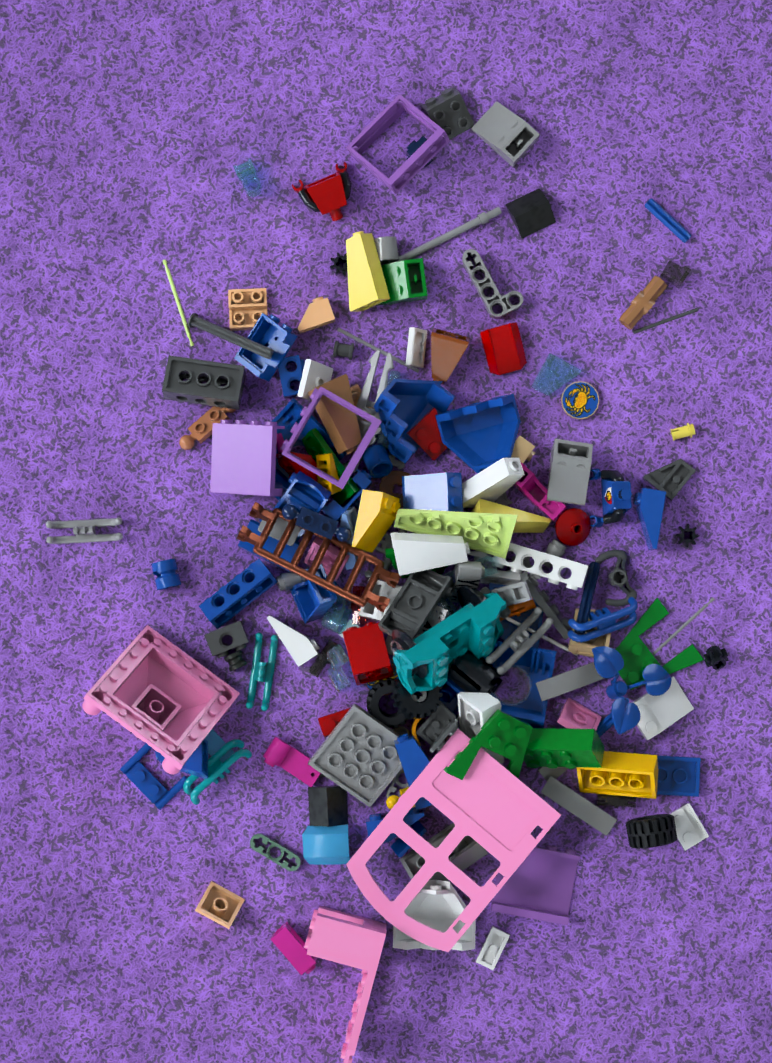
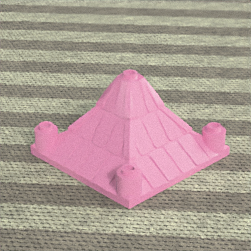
(161, 697)

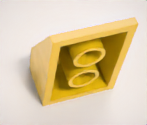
(374, 519)

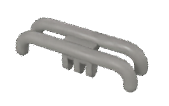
(84, 531)
(520, 641)

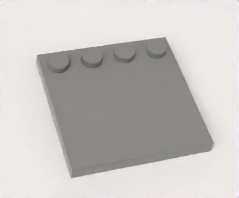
(359, 755)

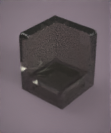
(675, 274)

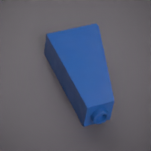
(413, 762)

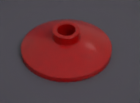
(565, 526)

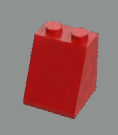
(367, 653)

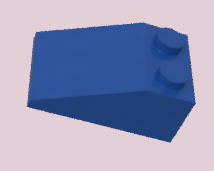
(650, 510)

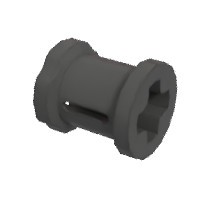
(343, 350)

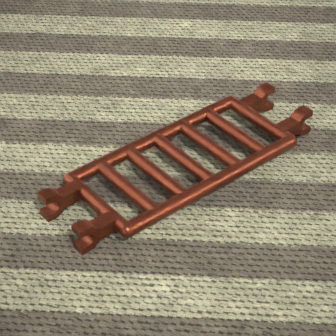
(379, 602)

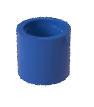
(377, 461)

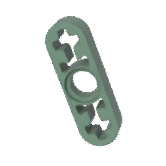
(290, 855)

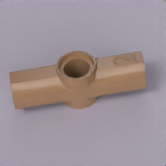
(643, 302)

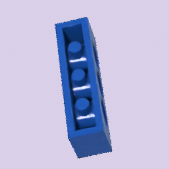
(248, 584)

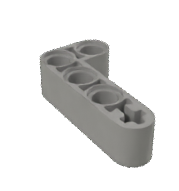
(487, 282)

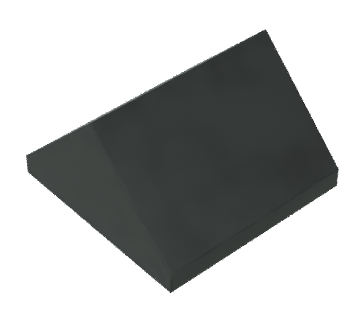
(531, 213)
(327, 806)

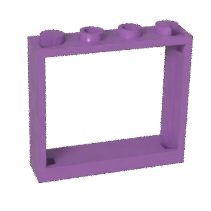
(416, 160)
(298, 427)

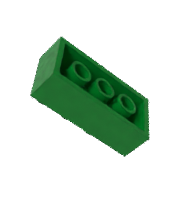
(564, 748)

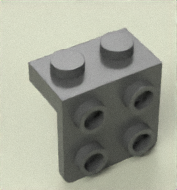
(449, 112)
(438, 726)

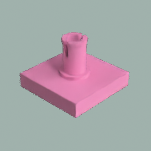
(328, 559)
(577, 716)

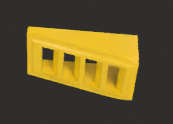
(331, 470)

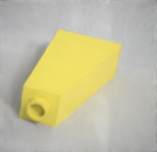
(365, 273)

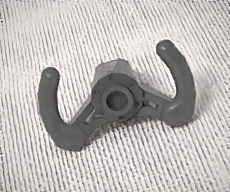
(618, 577)

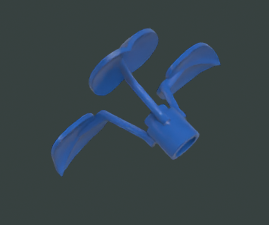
(626, 714)

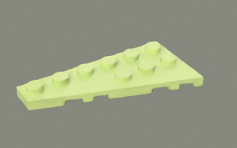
(482, 531)

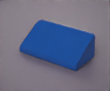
(400, 846)

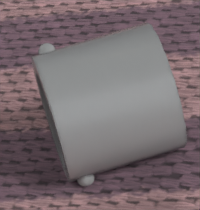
(387, 249)

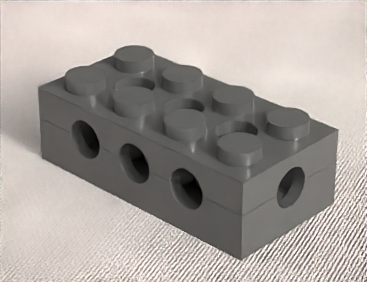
(204, 371)

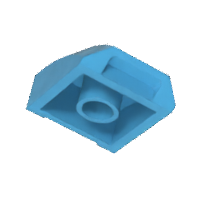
(326, 845)

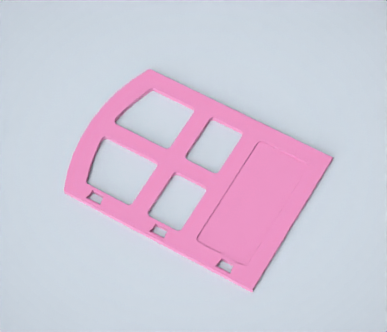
(486, 806)

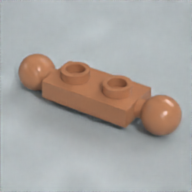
(203, 426)

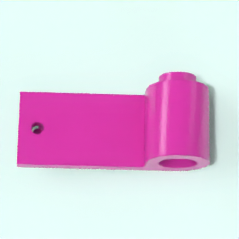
(291, 760)

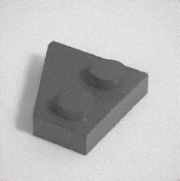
(670, 477)

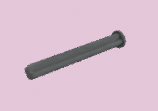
(195, 321)

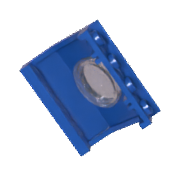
(532, 667)

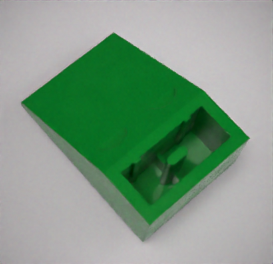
(405, 281)

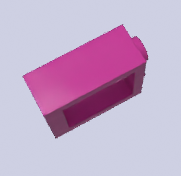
(293, 949)

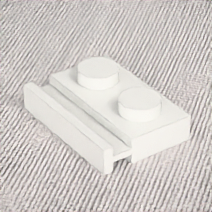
(688, 827)

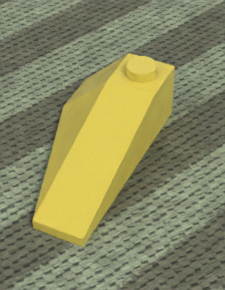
(525, 522)

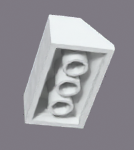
(474, 712)

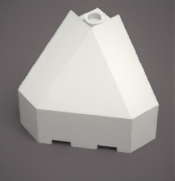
(437, 908)

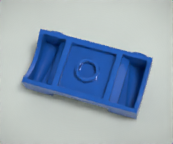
(303, 493)

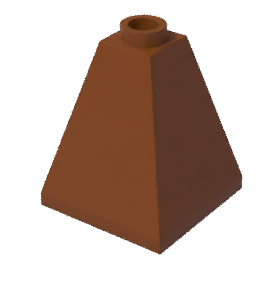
(446, 352)

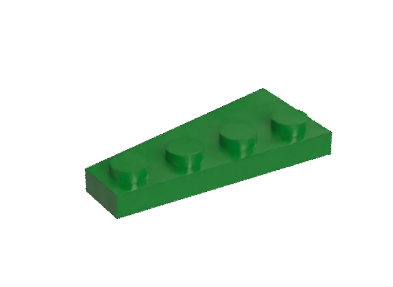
(317, 445)

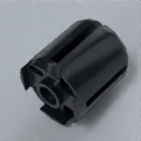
(474, 674)

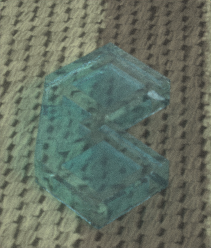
(336, 673)

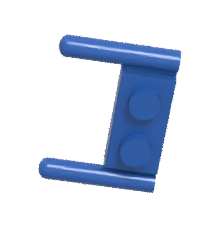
(147, 782)

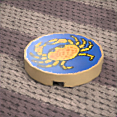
(580, 400)

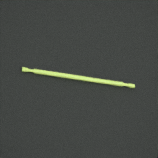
(178, 302)

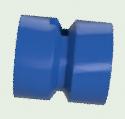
(166, 574)

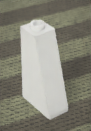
(492, 481)
(427, 551)

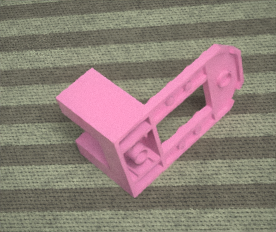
(354, 943)

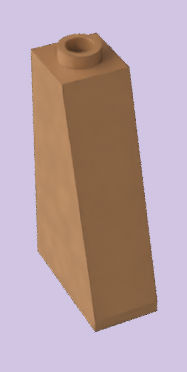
(338, 420)

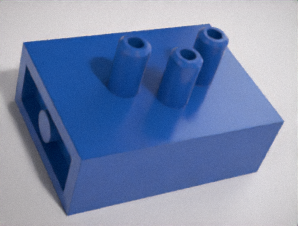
(272, 335)
(335, 511)
(313, 599)

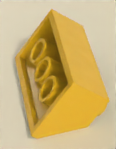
(621, 775)

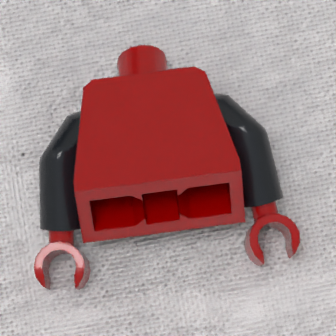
(327, 193)

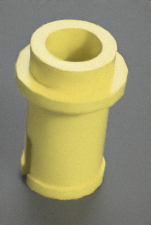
(682, 432)

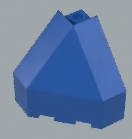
(403, 406)
(481, 431)

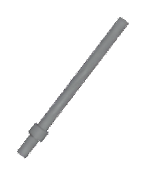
(482, 218)

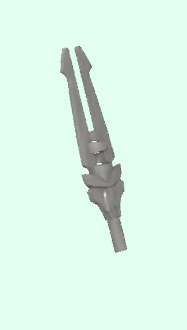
(363, 400)

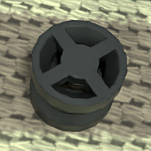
(235, 661)

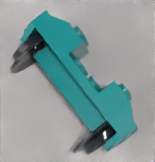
(428, 655)

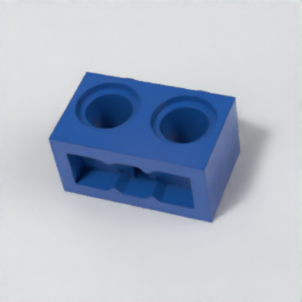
(288, 377)

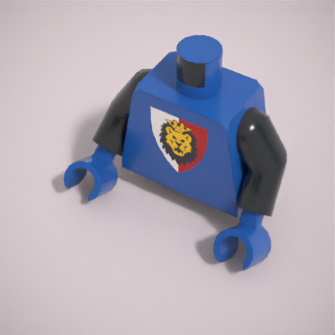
(615, 496)

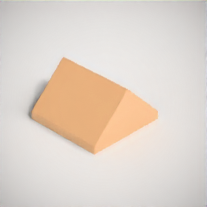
(220, 905)

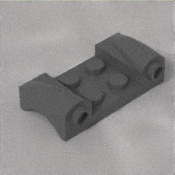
(416, 602)

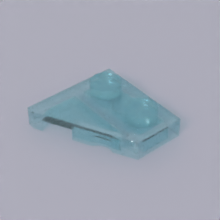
(554, 375)

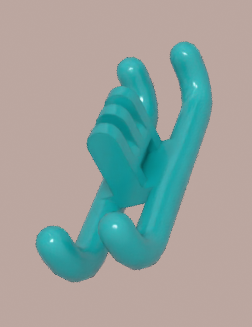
(262, 671)
(216, 768)

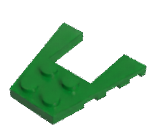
(637, 655)
(499, 734)

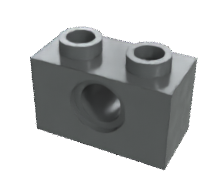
(215, 639)

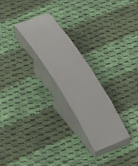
(568, 681)
(578, 806)

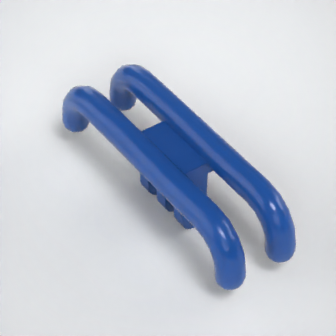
(604, 621)

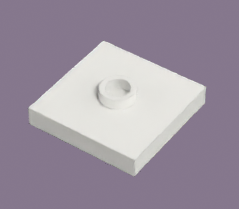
(313, 376)

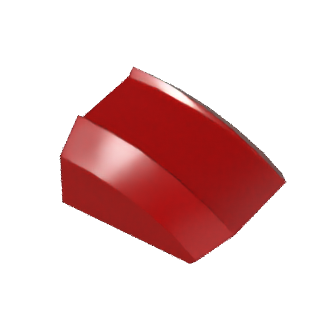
(503, 349)

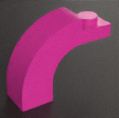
(537, 495)

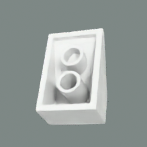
(297, 644)
(662, 711)

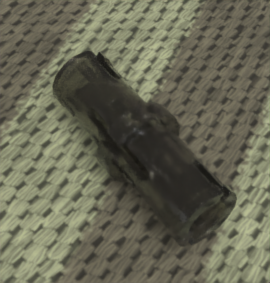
(321, 659)
(616, 801)

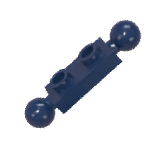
(316, 523)

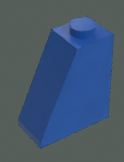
(197, 763)

